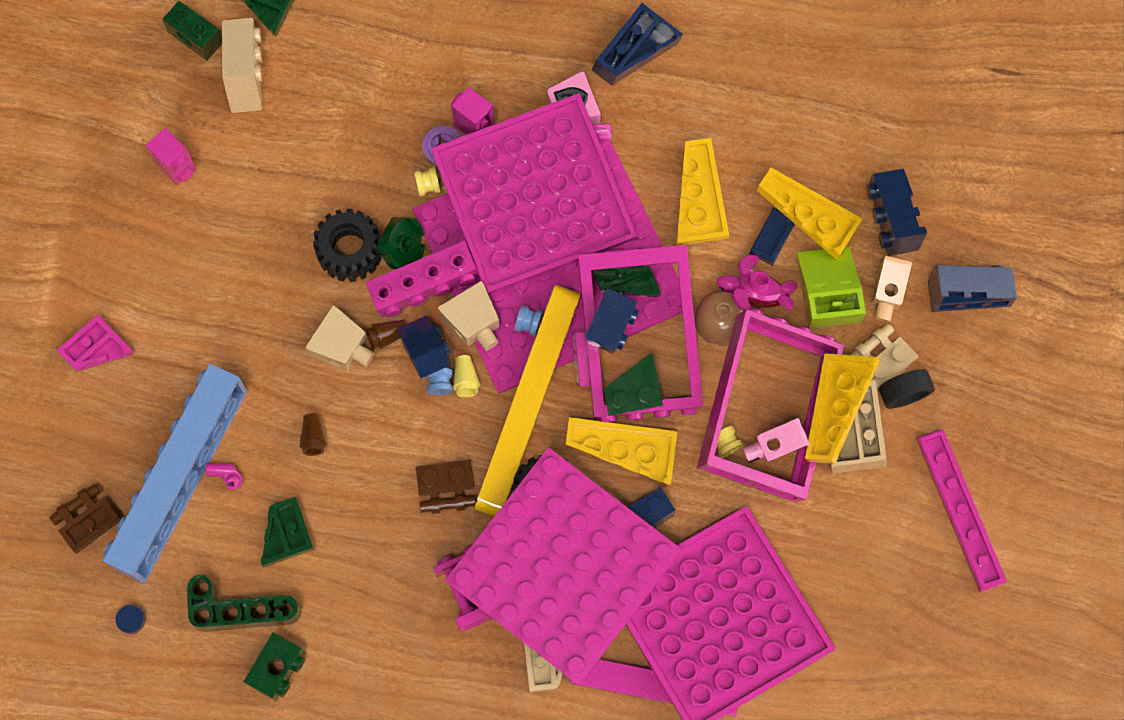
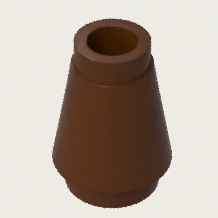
(384, 333)
(312, 435)

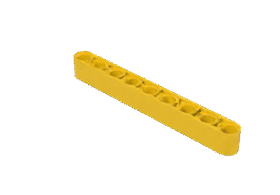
(527, 400)

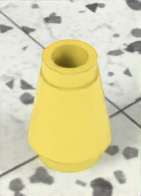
(465, 377)

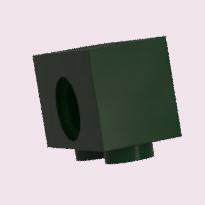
(192, 30)
(275, 650)

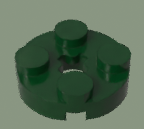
(390, 244)

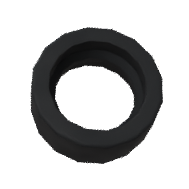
(906, 388)

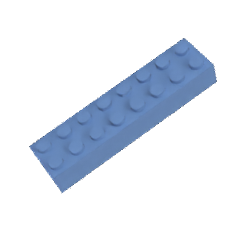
(175, 474)

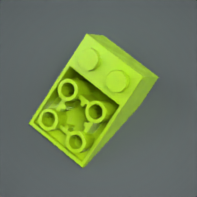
(830, 289)

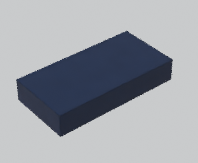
(772, 237)

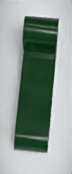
(245, 609)

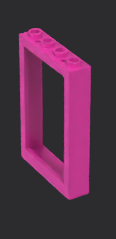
(633, 258)
(797, 337)

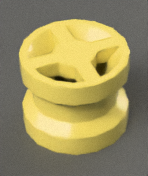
(427, 181)
(728, 442)

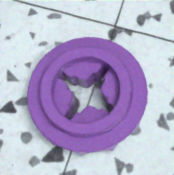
(432, 139)

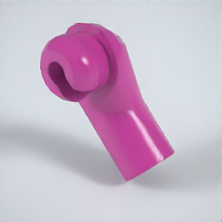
(227, 472)

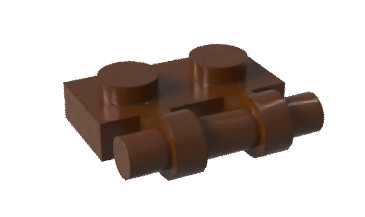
(443, 479)
(88, 525)

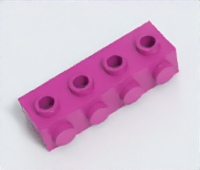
(423, 279)

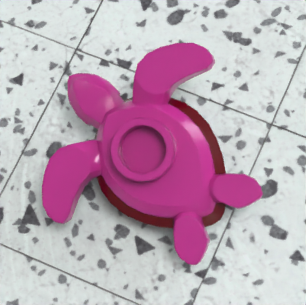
(756, 287)

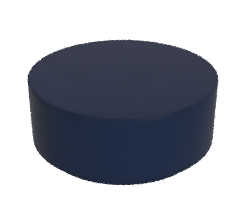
(130, 619)

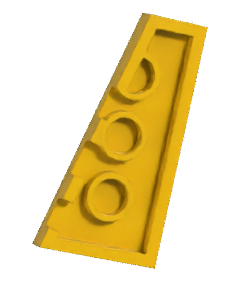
(701, 201)
(814, 214)
(838, 399)
(634, 448)

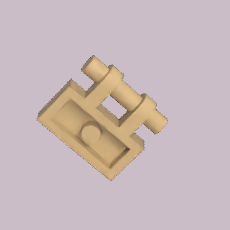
(893, 359)

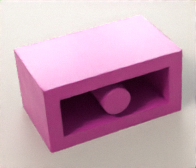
(471, 112)
(171, 157)

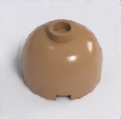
(716, 317)

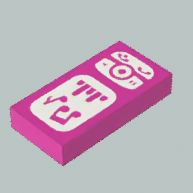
(581, 359)

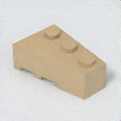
(241, 64)
(865, 441)

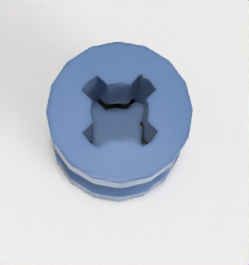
(528, 320)
(439, 382)

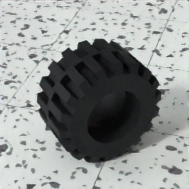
(344, 225)

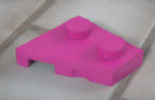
(94, 346)

